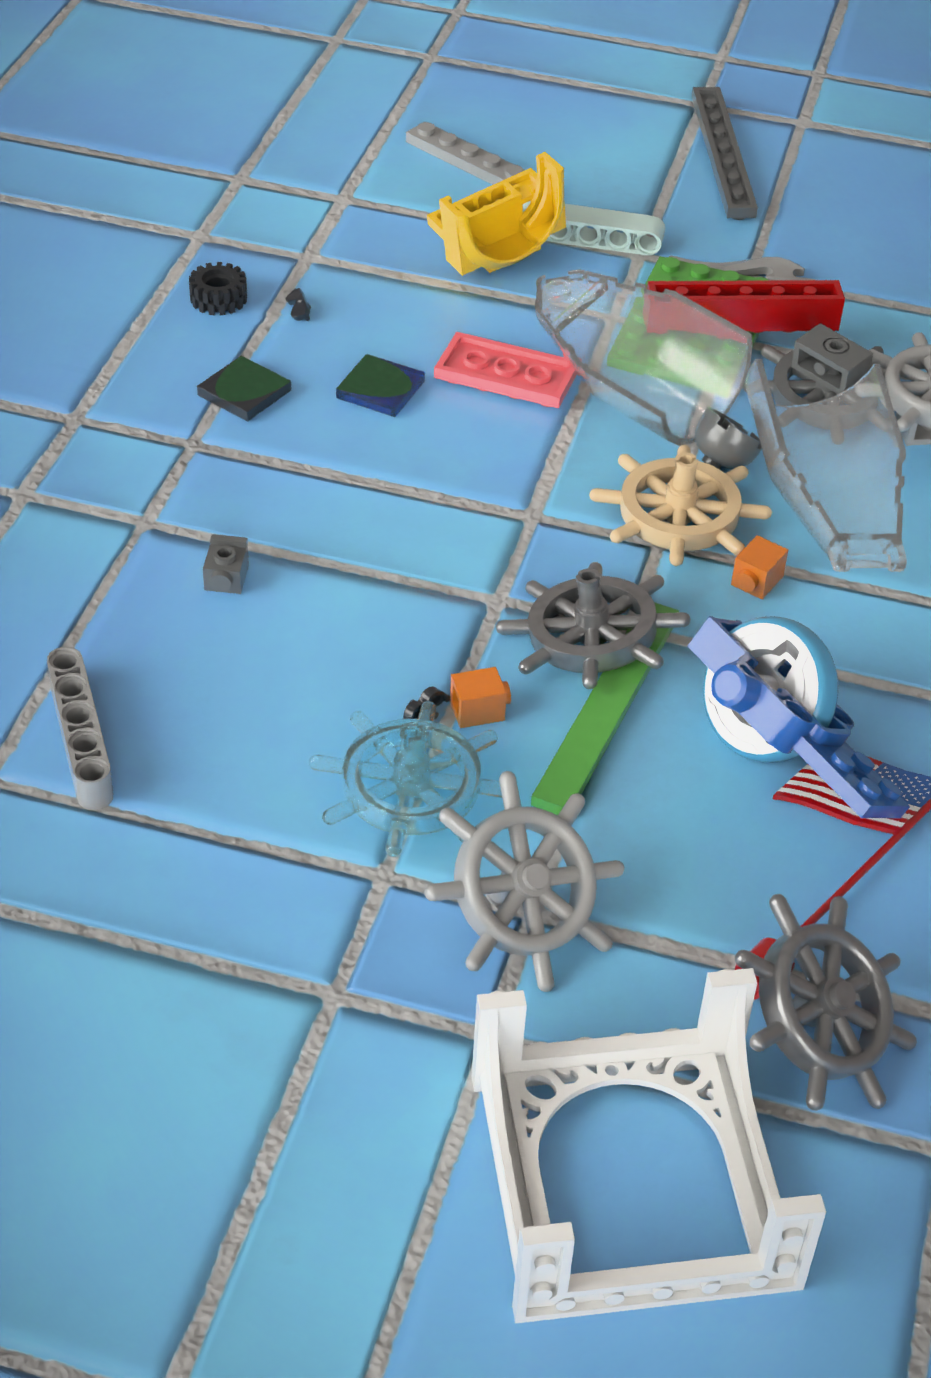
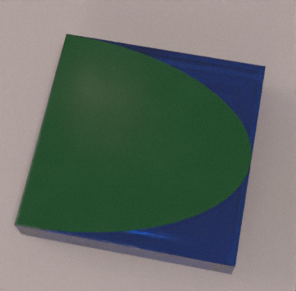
(380, 385)

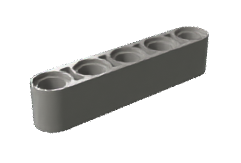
(80, 728)

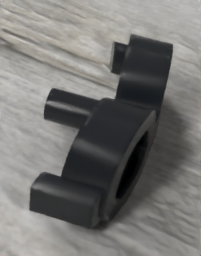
(430, 694)

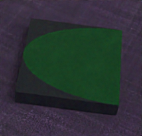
(244, 388)

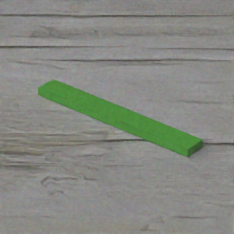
(594, 729)

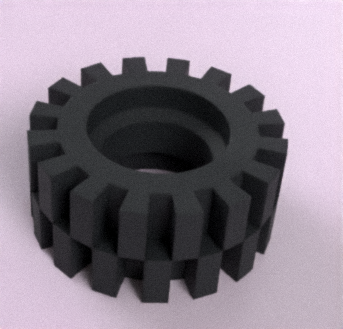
(218, 288)

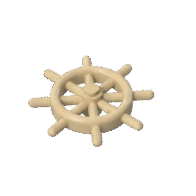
(680, 503)

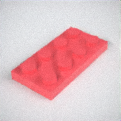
(505, 369)

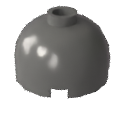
(725, 441)

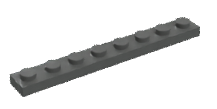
(724, 153)

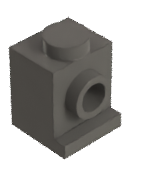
(226, 564)

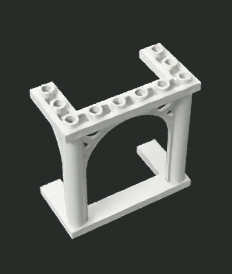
(777, 1229)

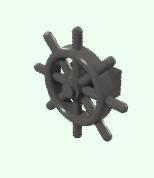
(823, 362)

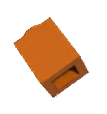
(759, 567)
(479, 697)

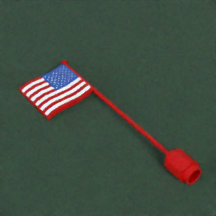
(813, 792)

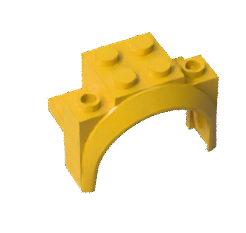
(491, 225)

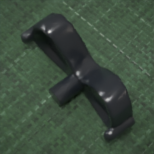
(301, 308)

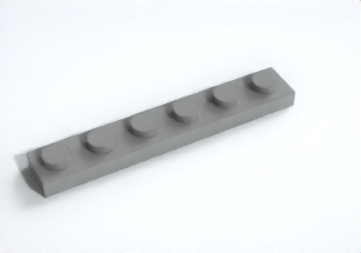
(461, 153)

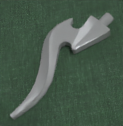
(774, 267)

